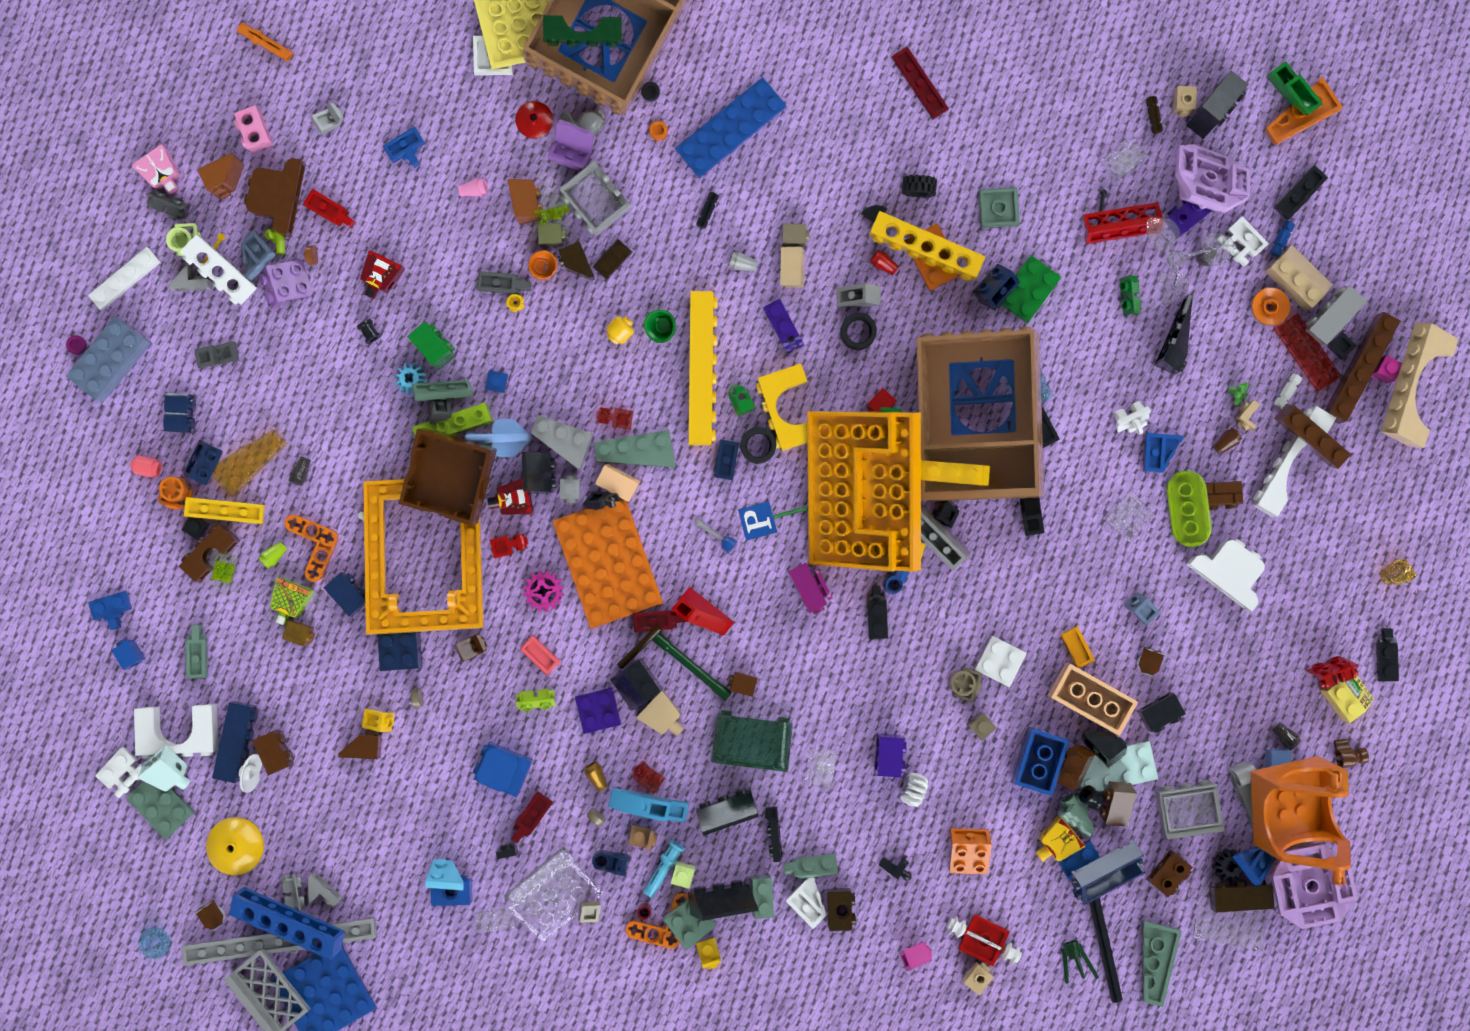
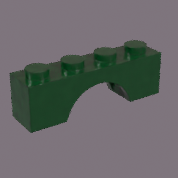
(606, 32)

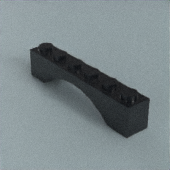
(1031, 513)

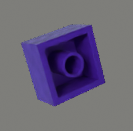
(889, 755)

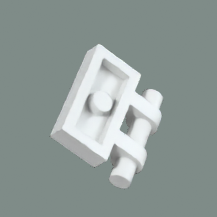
(1248, 238)
(116, 768)

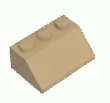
(1298, 278)

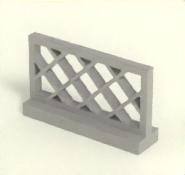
(252, 1000)

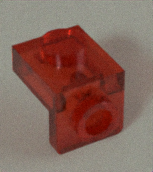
(647, 777)

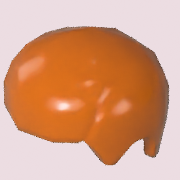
(537, 263)

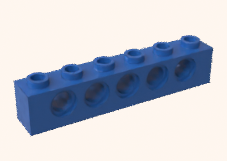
(287, 923)

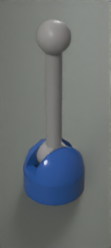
(726, 543)

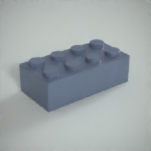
(108, 359)

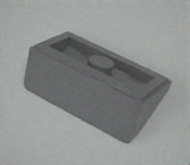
(438, 410)

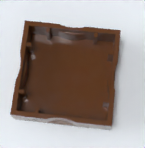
(447, 476)

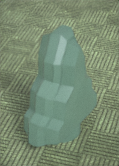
(1076, 814)

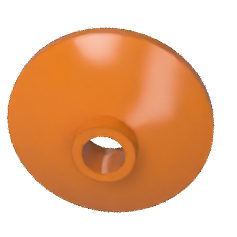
(1279, 302)

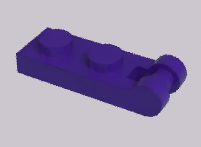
(783, 325)

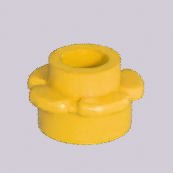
(510, 302)

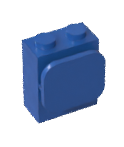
(502, 769)

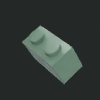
(762, 891)

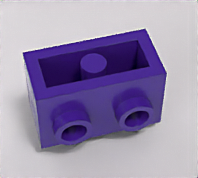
(1187, 216)

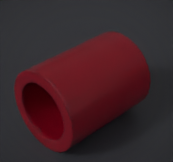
(642, 916)

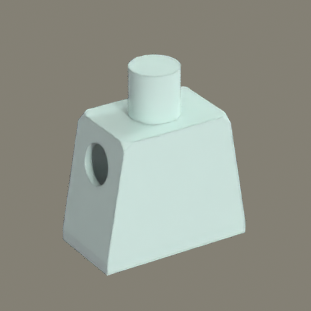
(164, 770)

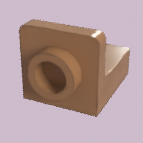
(642, 837)

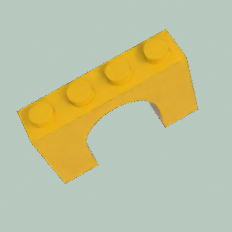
(771, 387)

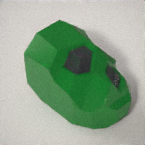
(740, 400)

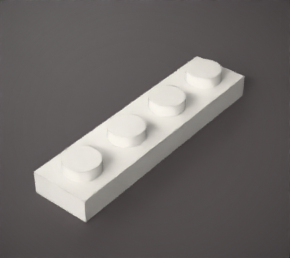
(124, 278)

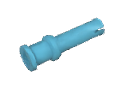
(667, 861)

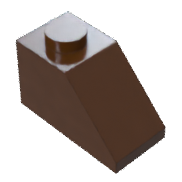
(364, 746)

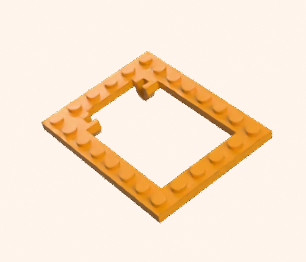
(382, 610)

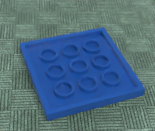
(330, 990)

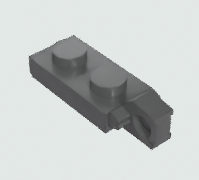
(501, 283)

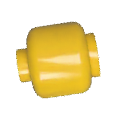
(620, 329)

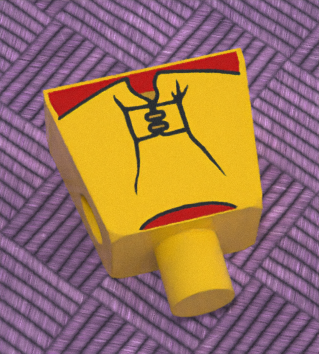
(1058, 841)

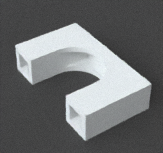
(151, 740)

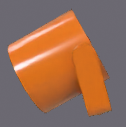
(174, 490)

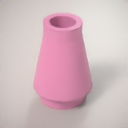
(476, 187)

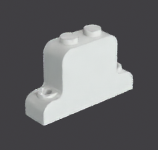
(1231, 571)

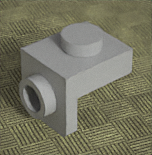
(327, 119)

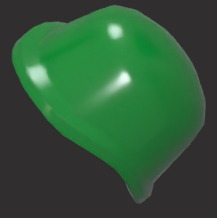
(660, 326)

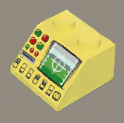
(1348, 699)

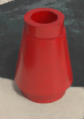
(883, 262)

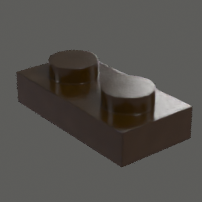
(612, 259)

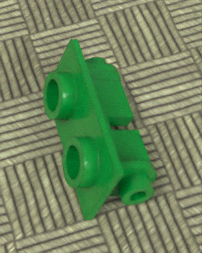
(1129, 286)

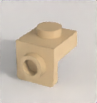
(1246, 411)

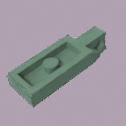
(196, 653)
(812, 866)

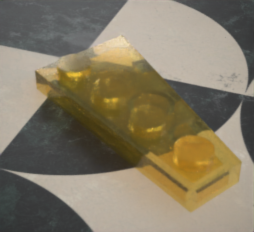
(242, 466)

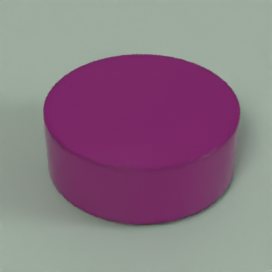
(76, 345)

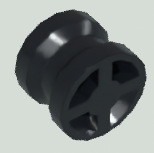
(1091, 797)

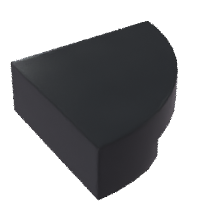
(872, 212)

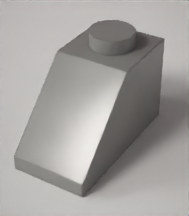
(859, 295)

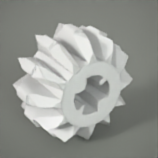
(914, 789)

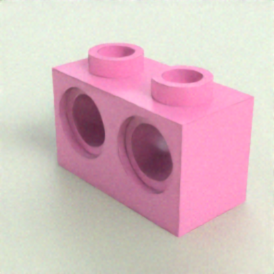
(256, 127)

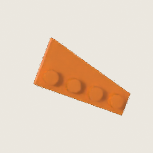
(1293, 121)

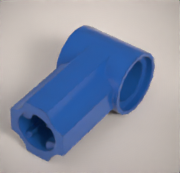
(899, 577)

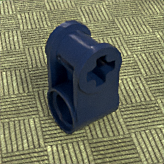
(612, 862)

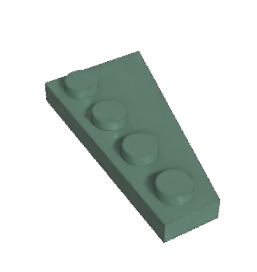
(642, 449)
(1158, 958)

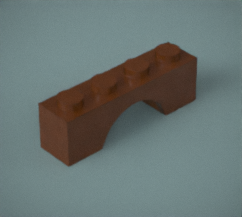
(1303, 427)

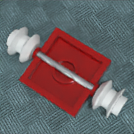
(984, 940)

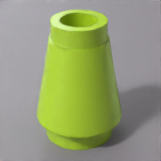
(272, 555)

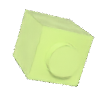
(683, 875)

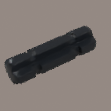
(707, 210)

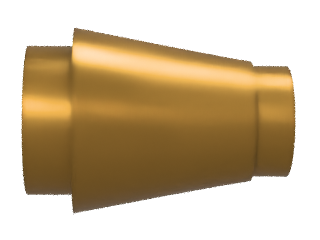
(595, 775)

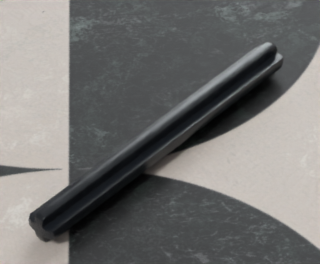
(1105, 951)

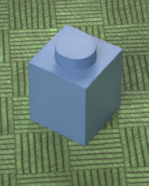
(1277, 757)

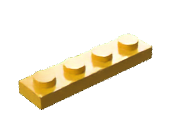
(224, 510)

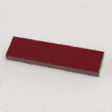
(919, 83)

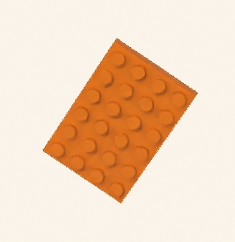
(607, 563)

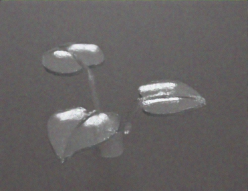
(1161, 234)

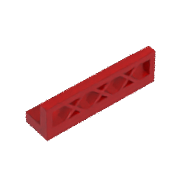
(1123, 228)

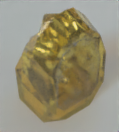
(1398, 573)

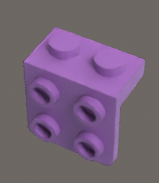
(571, 146)
(285, 282)

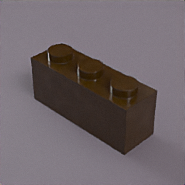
(1241, 897)

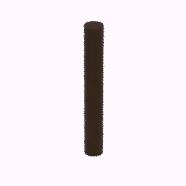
(639, 647)

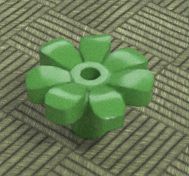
(1239, 393)

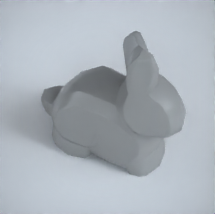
(588, 120)

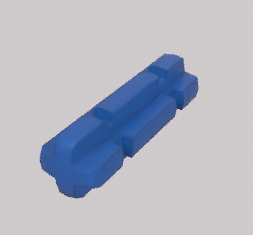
(1282, 238)

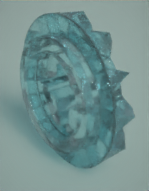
(162, 946)

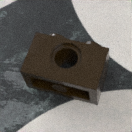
(839, 921)

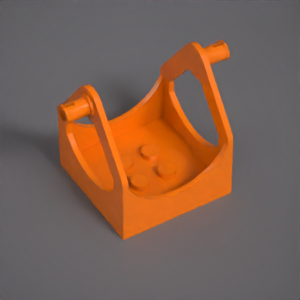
(1295, 807)

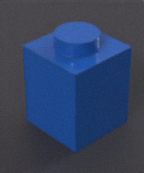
(128, 653)

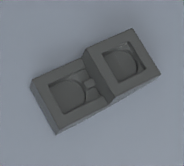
(216, 355)

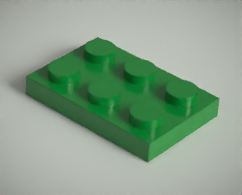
(1034, 287)

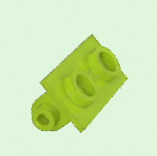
(527, 701)

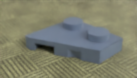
(255, 254)

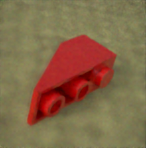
(700, 612)

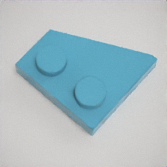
(444, 876)

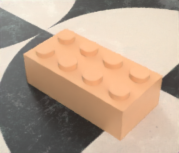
(1092, 698)

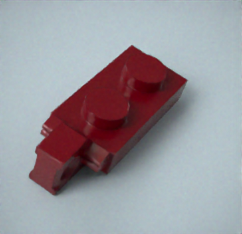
(648, 620)
(531, 816)

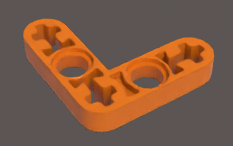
(321, 544)
(663, 931)

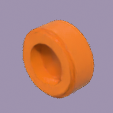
(658, 130)

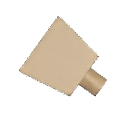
(661, 715)

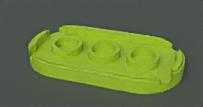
(1189, 508)

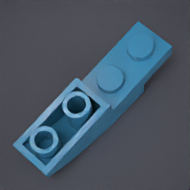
(648, 806)

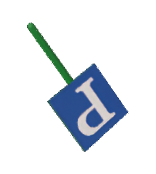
(759, 519)

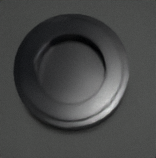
(650, 91)

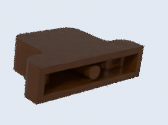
(276, 194)

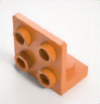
(970, 851)

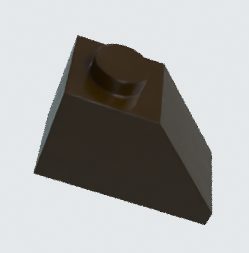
(575, 261)

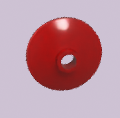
(536, 128)

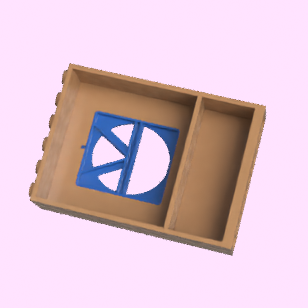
(609, 84)
(1012, 455)

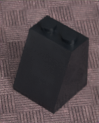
(636, 684)

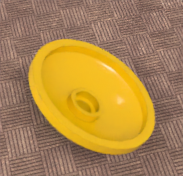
(245, 839)

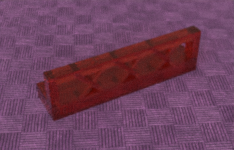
(1306, 353)

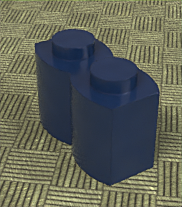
(179, 413)

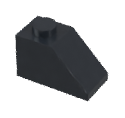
(1106, 746)

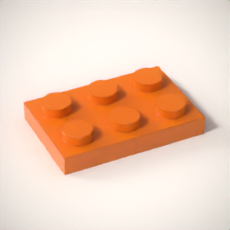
(933, 275)

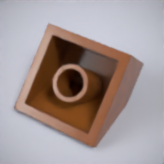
(222, 175)
(525, 200)

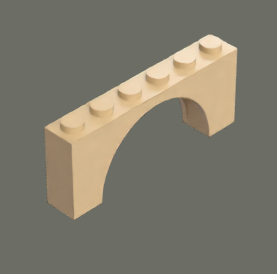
(1402, 416)

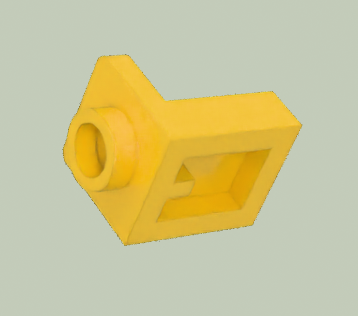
(377, 720)
(708, 953)

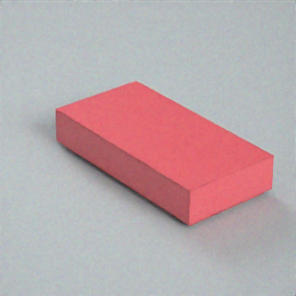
(540, 655)

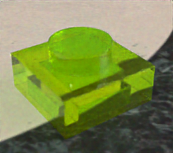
(224, 572)

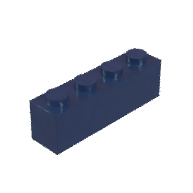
(234, 741)

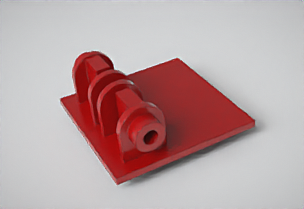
(1333, 671)

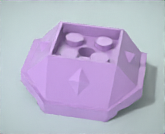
(1210, 178)
(1320, 904)

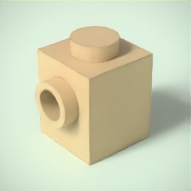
(1184, 100)
(978, 977)

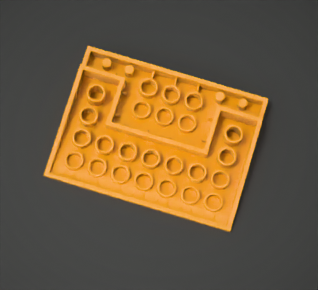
(864, 490)

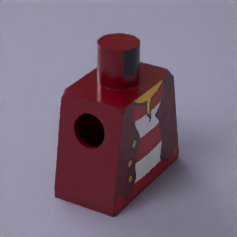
(379, 274)
(512, 499)

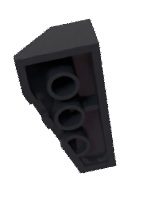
(1175, 347)

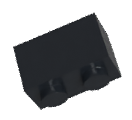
(1161, 712)

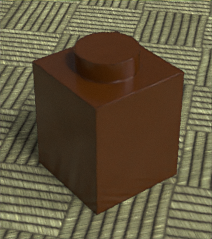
(742, 683)

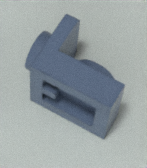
(1142, 608)

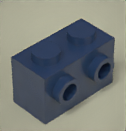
(996, 287)

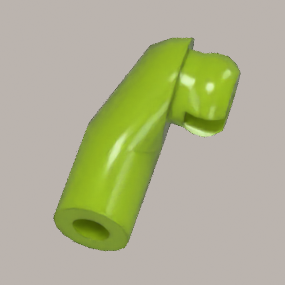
(277, 239)

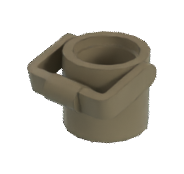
(964, 683)

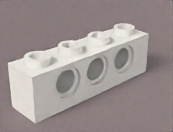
(199, 245)

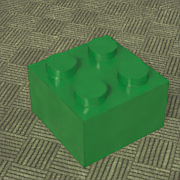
(429, 342)

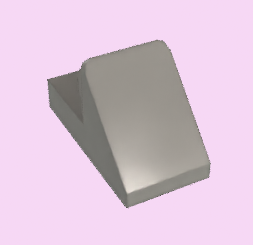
(185, 282)
(318, 886)

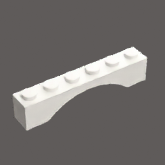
(1274, 494)

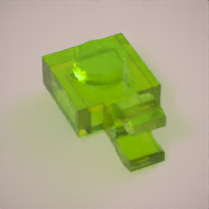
(555, 213)

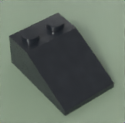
(538, 472)

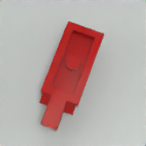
(328, 209)

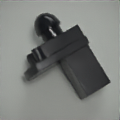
(896, 870)

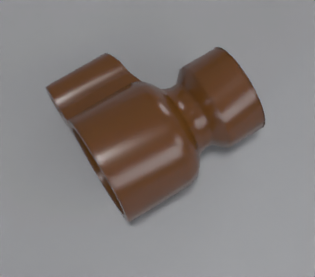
(1348, 756)

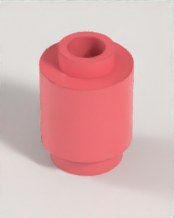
(146, 466)

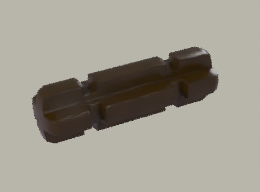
(1154, 115)

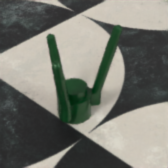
(1073, 950)

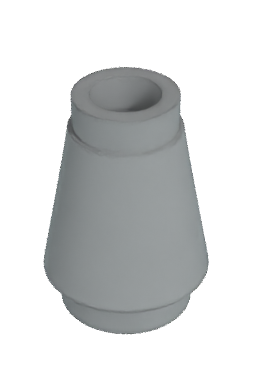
(740, 261)

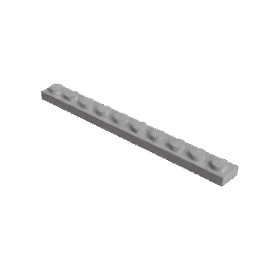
(249, 945)

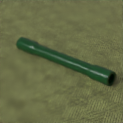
(715, 686)

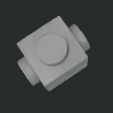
(570, 489)

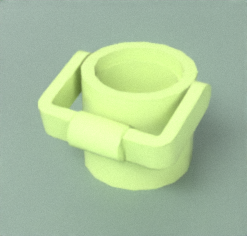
(179, 237)

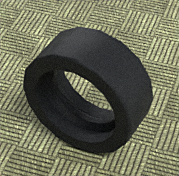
(858, 317)
(772, 441)

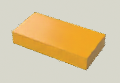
(1077, 647)

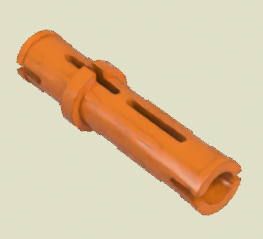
(257, 37)

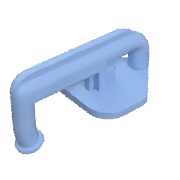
(506, 437)

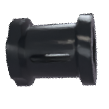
(368, 331)

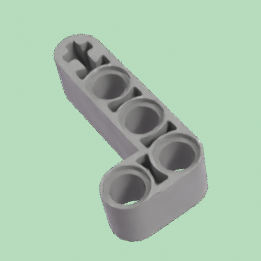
(1242, 783)

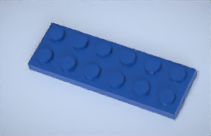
(730, 127)

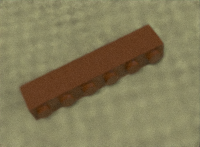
(1362, 366)

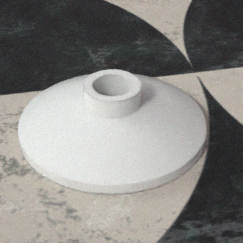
(250, 773)

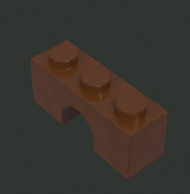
(196, 563)

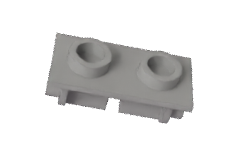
(293, 885)

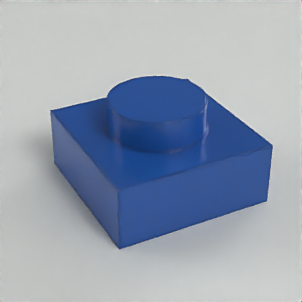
(496, 381)

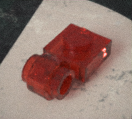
(621, 417)

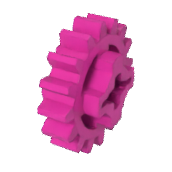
(542, 582)

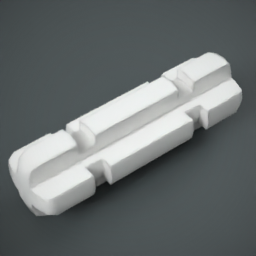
(1288, 391)

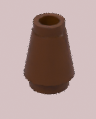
(1227, 441)

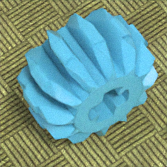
(412, 371)

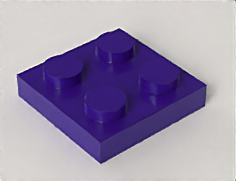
(598, 710)

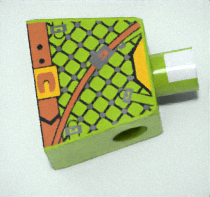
(289, 599)

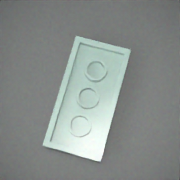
(1133, 768)

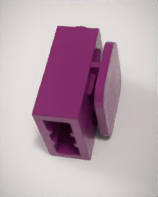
(810, 588)

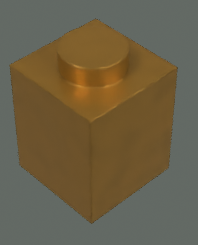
(298, 633)

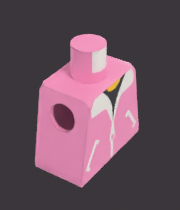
(158, 169)

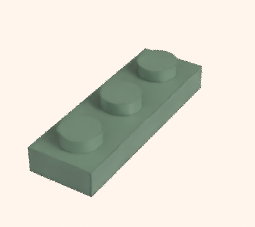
(442, 390)

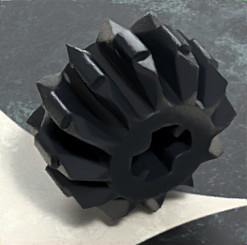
(1222, 861)

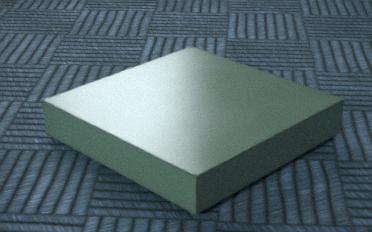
(999, 207)

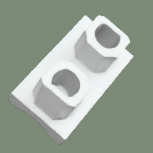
(1134, 421)

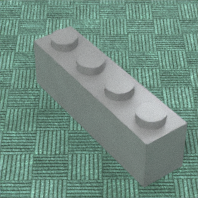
(941, 540)

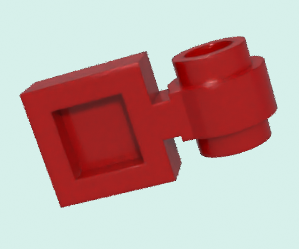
(503, 546)

